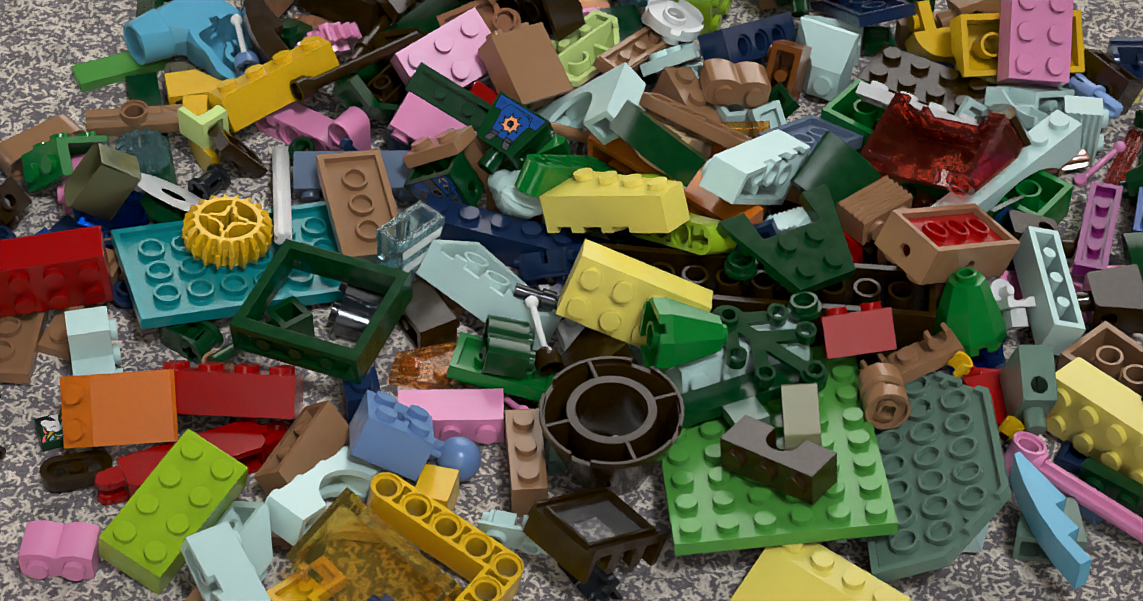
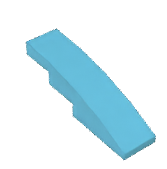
(1044, 513)

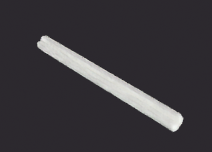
(281, 194)

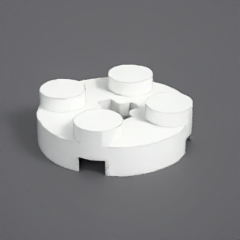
(673, 20)

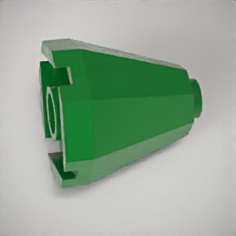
(971, 312)
(678, 333)

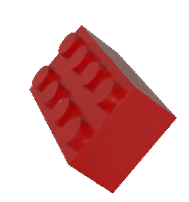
(54, 271)
(237, 391)

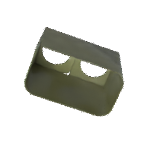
(102, 182)

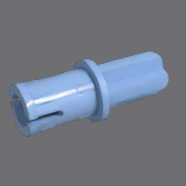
(1085, 88)

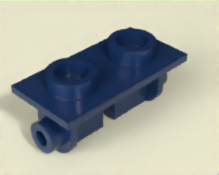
(535, 270)

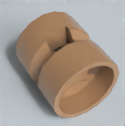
(883, 395)

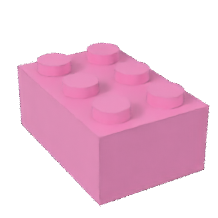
(1035, 42)
(448, 51)

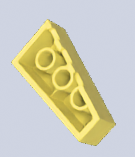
(615, 203)

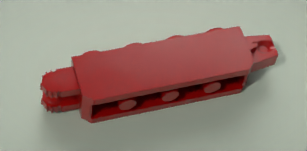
(240, 439)

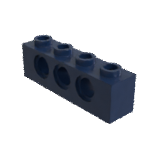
(747, 40)

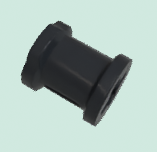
(209, 182)

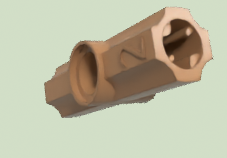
(133, 115)

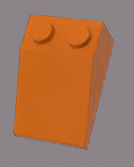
(118, 408)

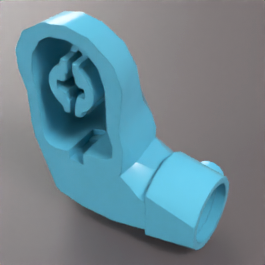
(187, 28)

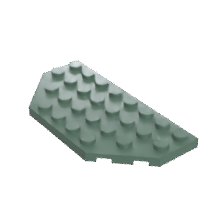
(941, 475)

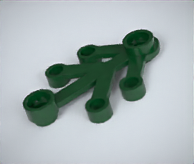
(769, 342)

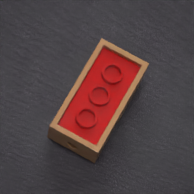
(942, 239)

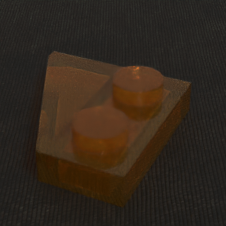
(424, 368)

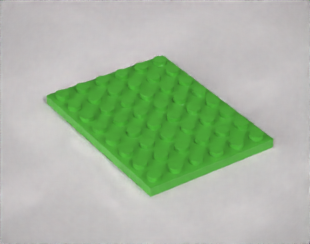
(727, 511)

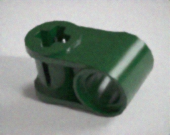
(191, 339)

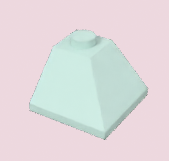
(830, 57)
(254, 527)

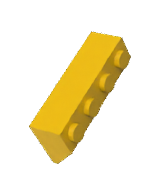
(977, 44)
(267, 86)

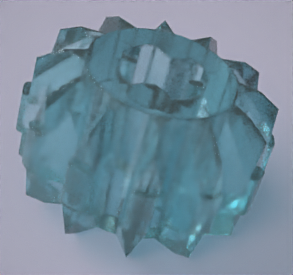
(149, 148)

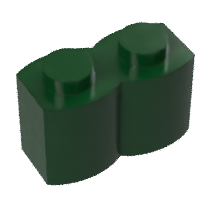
(507, 347)

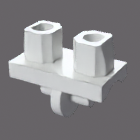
(1011, 309)

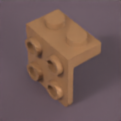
(445, 145)

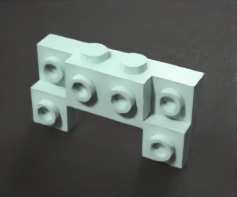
(1030, 101)

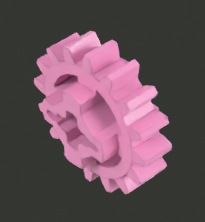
(341, 36)

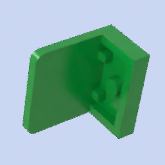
(51, 160)

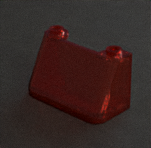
(938, 150)

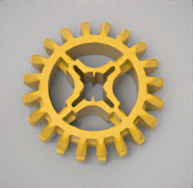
(227, 231)

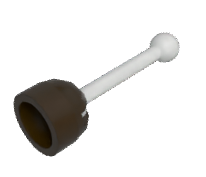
(547, 359)

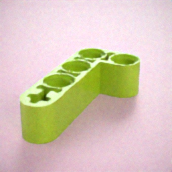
(694, 236)

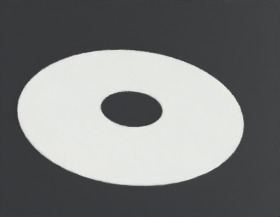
(154, 186)

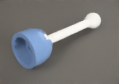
(245, 56)

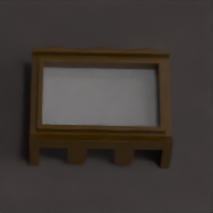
(592, 526)

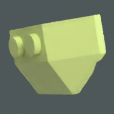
(582, 46)

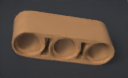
(15, 146)

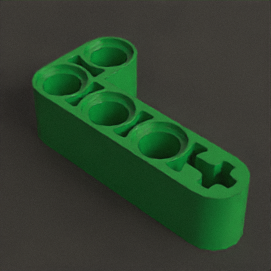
(547, 171)

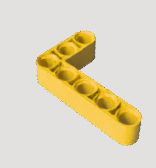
(455, 548)

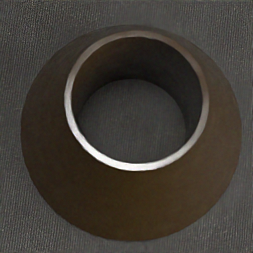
(607, 399)

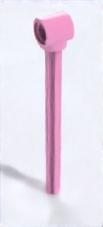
(1035, 451)

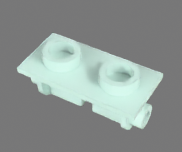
(502, 528)

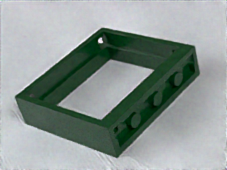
(309, 351)

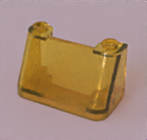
(361, 555)

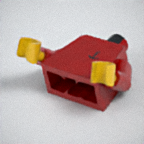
(987, 378)

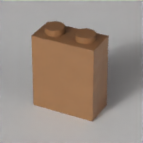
(525, 65)

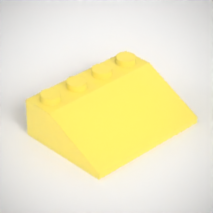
(811, 574)

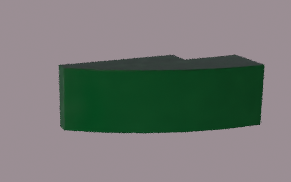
(657, 143)

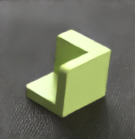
(197, 127)

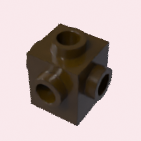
(12, 202)

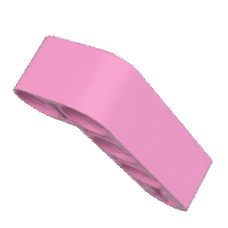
(325, 133)

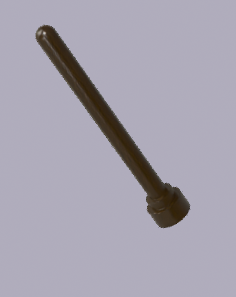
(305, 88)

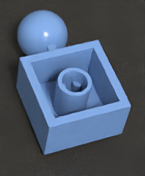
(404, 439)

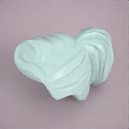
(511, 200)

